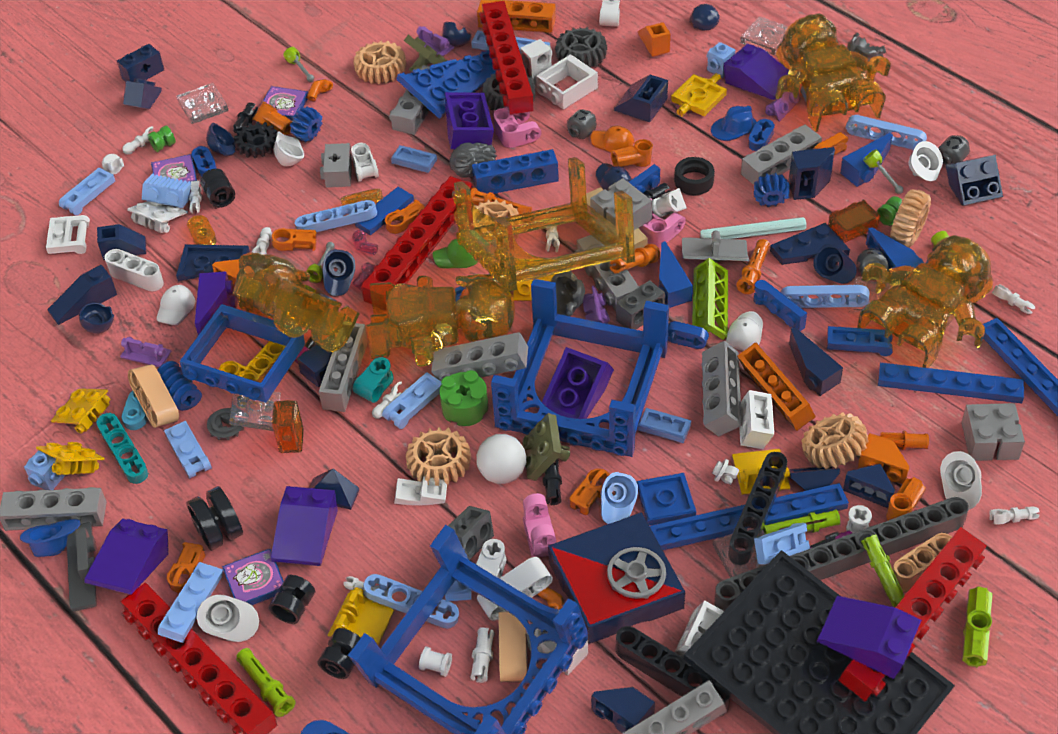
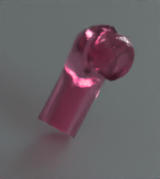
(361, 243)
(367, 269)

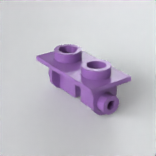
(435, 41)
(782, 106)
(594, 304)
(144, 352)

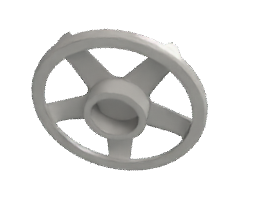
(636, 572)

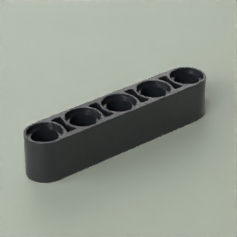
(757, 517)
(663, 660)

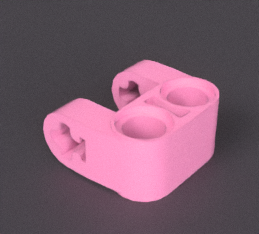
(509, 130)
(662, 230)
(538, 525)

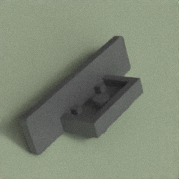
(80, 558)

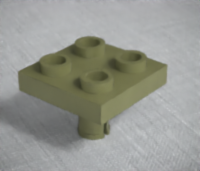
(426, 54)
(543, 447)

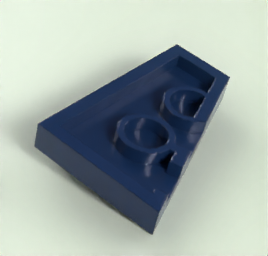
(806, 245)
(200, 258)

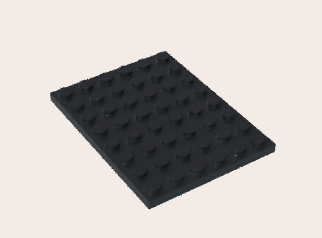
(774, 668)

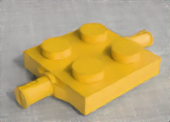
(699, 95)

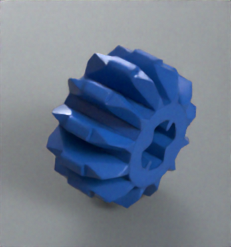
(306, 124)
(771, 189)

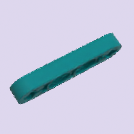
(124, 446)

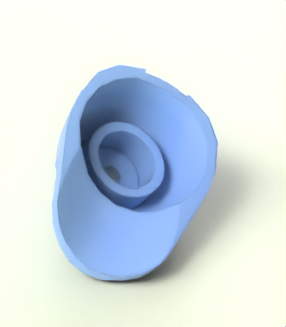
(621, 504)

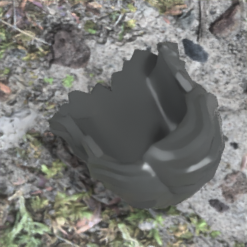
(859, 45)
(468, 154)
(569, 292)

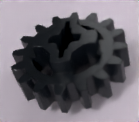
(256, 139)

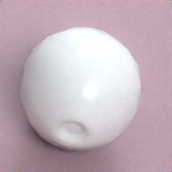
(501, 459)

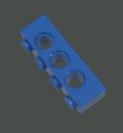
(516, 172)

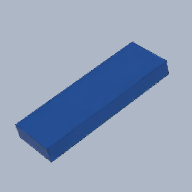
(394, 200)

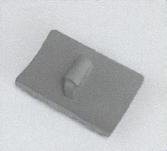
(714, 248)

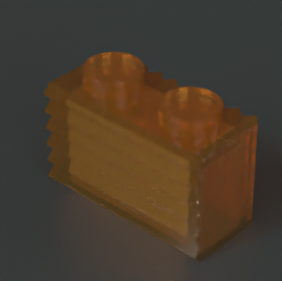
(853, 220)
(287, 426)

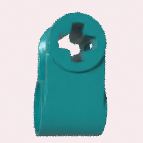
(374, 380)

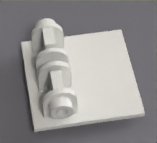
(155, 215)

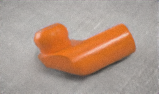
(317, 87)
(553, 598)

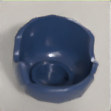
(704, 17)
(455, 36)
(96, 317)

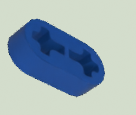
(764, 136)
(201, 163)
(687, 335)

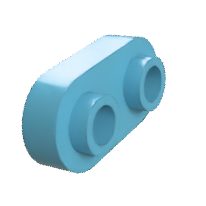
(133, 407)

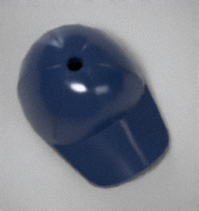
(220, 140)
(609, 174)
(827, 264)
(338, 282)

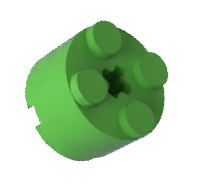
(463, 398)

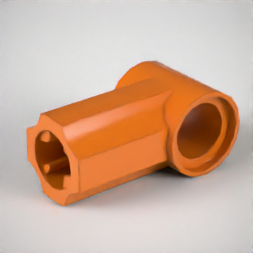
(271, 116)
(639, 154)
(906, 498)

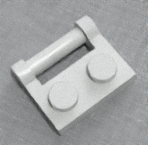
(61, 232)

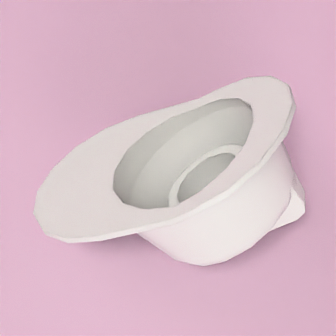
(926, 161)
(961, 478)
(227, 618)

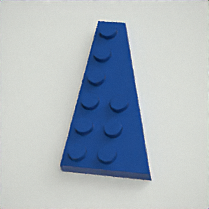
(449, 76)

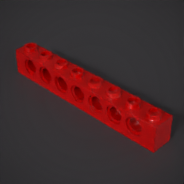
(506, 58)
(417, 241)
(962, 547)
(259, 719)

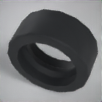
(698, 165)

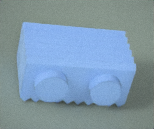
(166, 191)

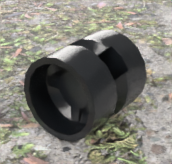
(217, 187)
(291, 600)
(335, 658)

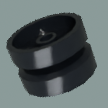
(215, 517)

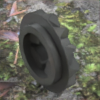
(216, 428)

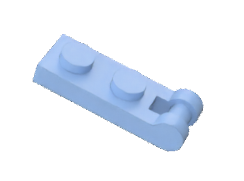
(86, 191)
(412, 400)
(187, 449)
(790, 540)

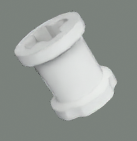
(859, 518)
(435, 661)

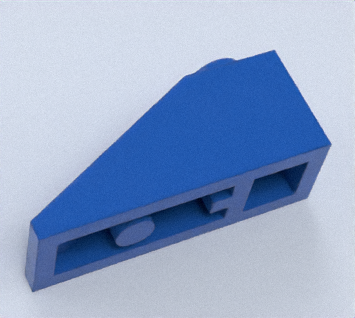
(856, 169)
(894, 252)
(673, 279)

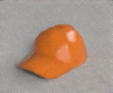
(613, 139)

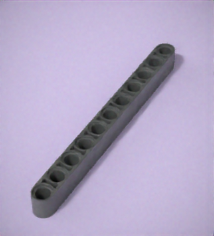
(946, 518)

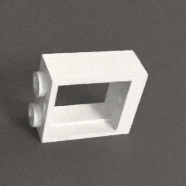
(569, 66)

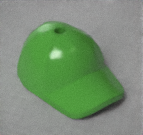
(453, 256)

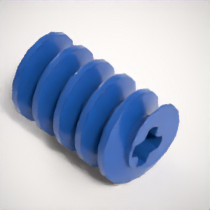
(181, 389)

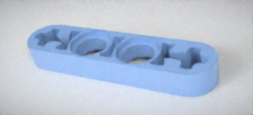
(885, 128)
(357, 213)
(824, 293)
(411, 596)

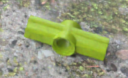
(977, 639)

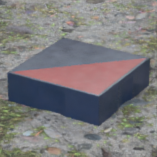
(582, 573)

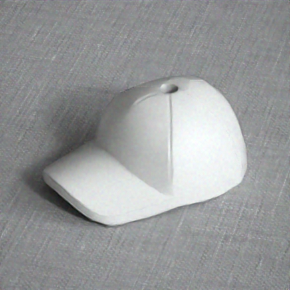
(288, 150)
(175, 305)
(745, 331)

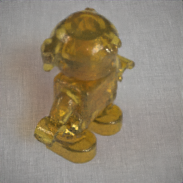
(828, 71)
(276, 291)
(931, 296)
(431, 316)

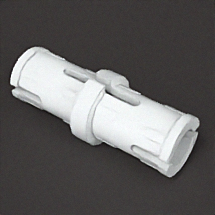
(482, 655)

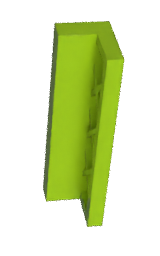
(706, 296)

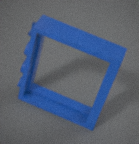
(246, 323)

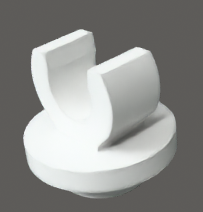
(112, 163)
(725, 472)

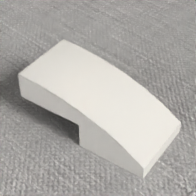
(419, 493)

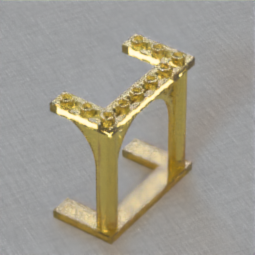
(494, 247)

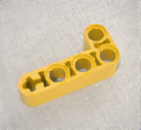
(258, 366)

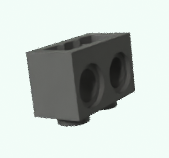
(631, 307)
(473, 529)

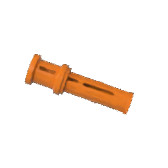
(477, 196)
(643, 257)
(751, 273)

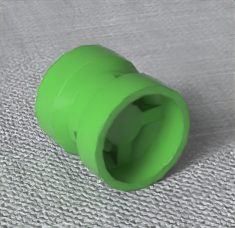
(161, 138)
(888, 211)

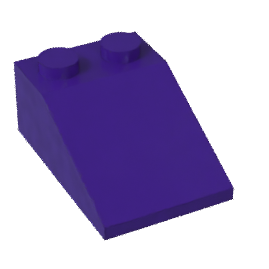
(754, 71)
(468, 119)
(212, 292)
(577, 384)
(304, 525)
(128, 556)
(870, 633)

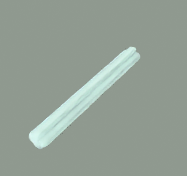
(757, 229)

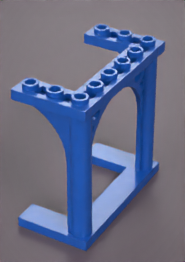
(624, 416)
(562, 627)

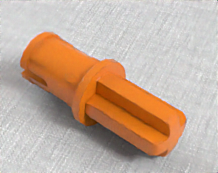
(908, 440)

